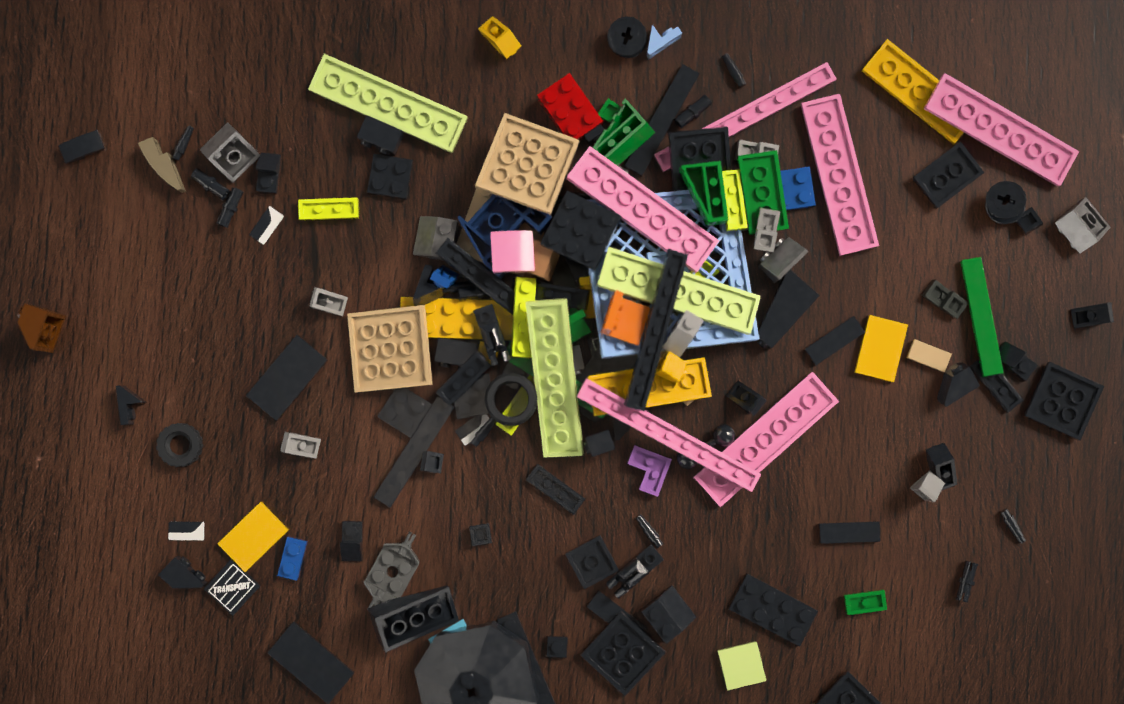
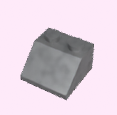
(230, 152)
(1082, 225)
(432, 234)
(782, 259)

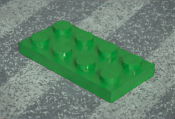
(762, 187)

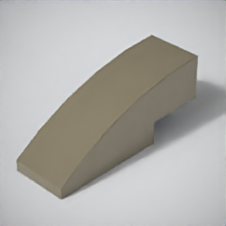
(162, 163)

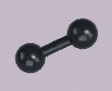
(722, 435)

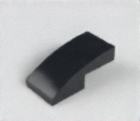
(81, 146)

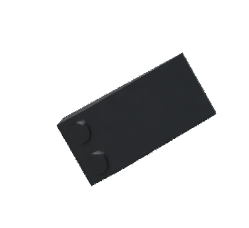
(412, 616)

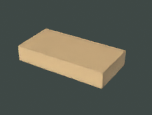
(929, 355)

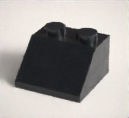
(668, 614)

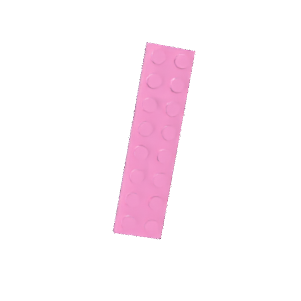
(1001, 130)
(839, 174)
(641, 208)
(771, 434)

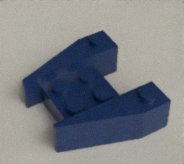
(501, 215)

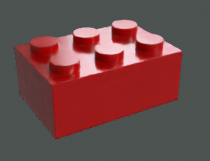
(569, 108)

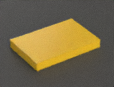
(881, 348)
(253, 536)

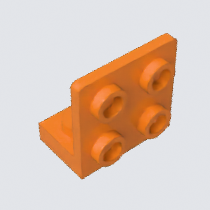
(625, 319)

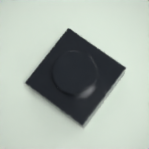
(594, 135)
(1029, 221)
(431, 462)
(480, 534)
(557, 646)

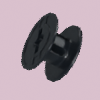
(638, 35)
(999, 194)

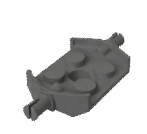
(379, 583)

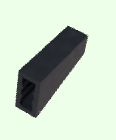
(787, 306)

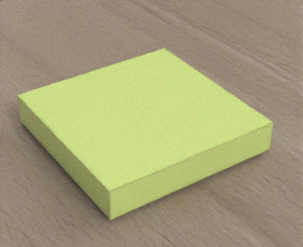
(741, 665)

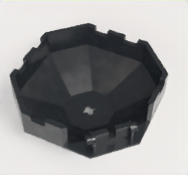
(481, 658)

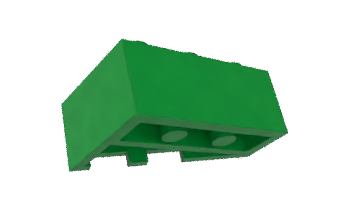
(623, 135)
(707, 191)

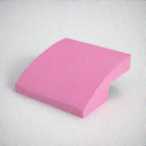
(512, 251)

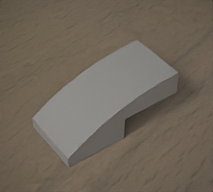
(746, 147)
(766, 229)

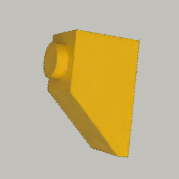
(500, 37)
(671, 367)

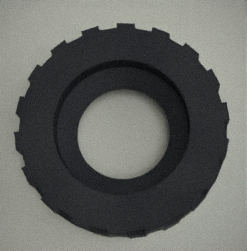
(168, 455)

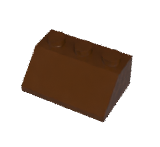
(40, 327)

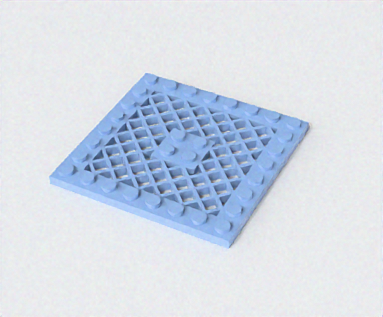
(735, 271)

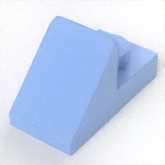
(659, 43)

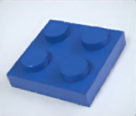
(798, 188)

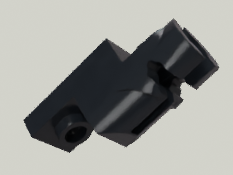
(491, 334)
(635, 570)

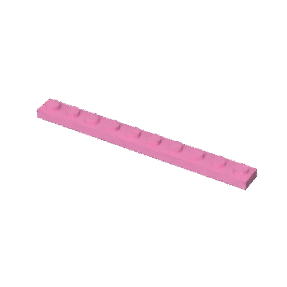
(765, 105)
(669, 435)

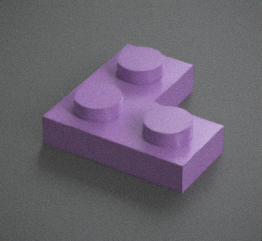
(655, 467)

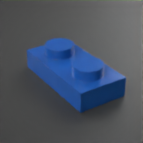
(444, 277)
(292, 558)

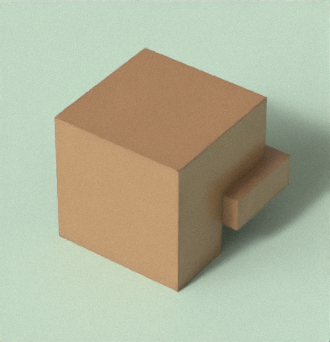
(545, 262)

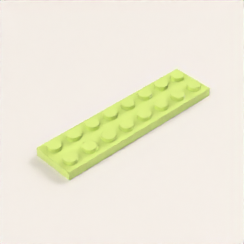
(388, 103)
(700, 296)
(554, 377)

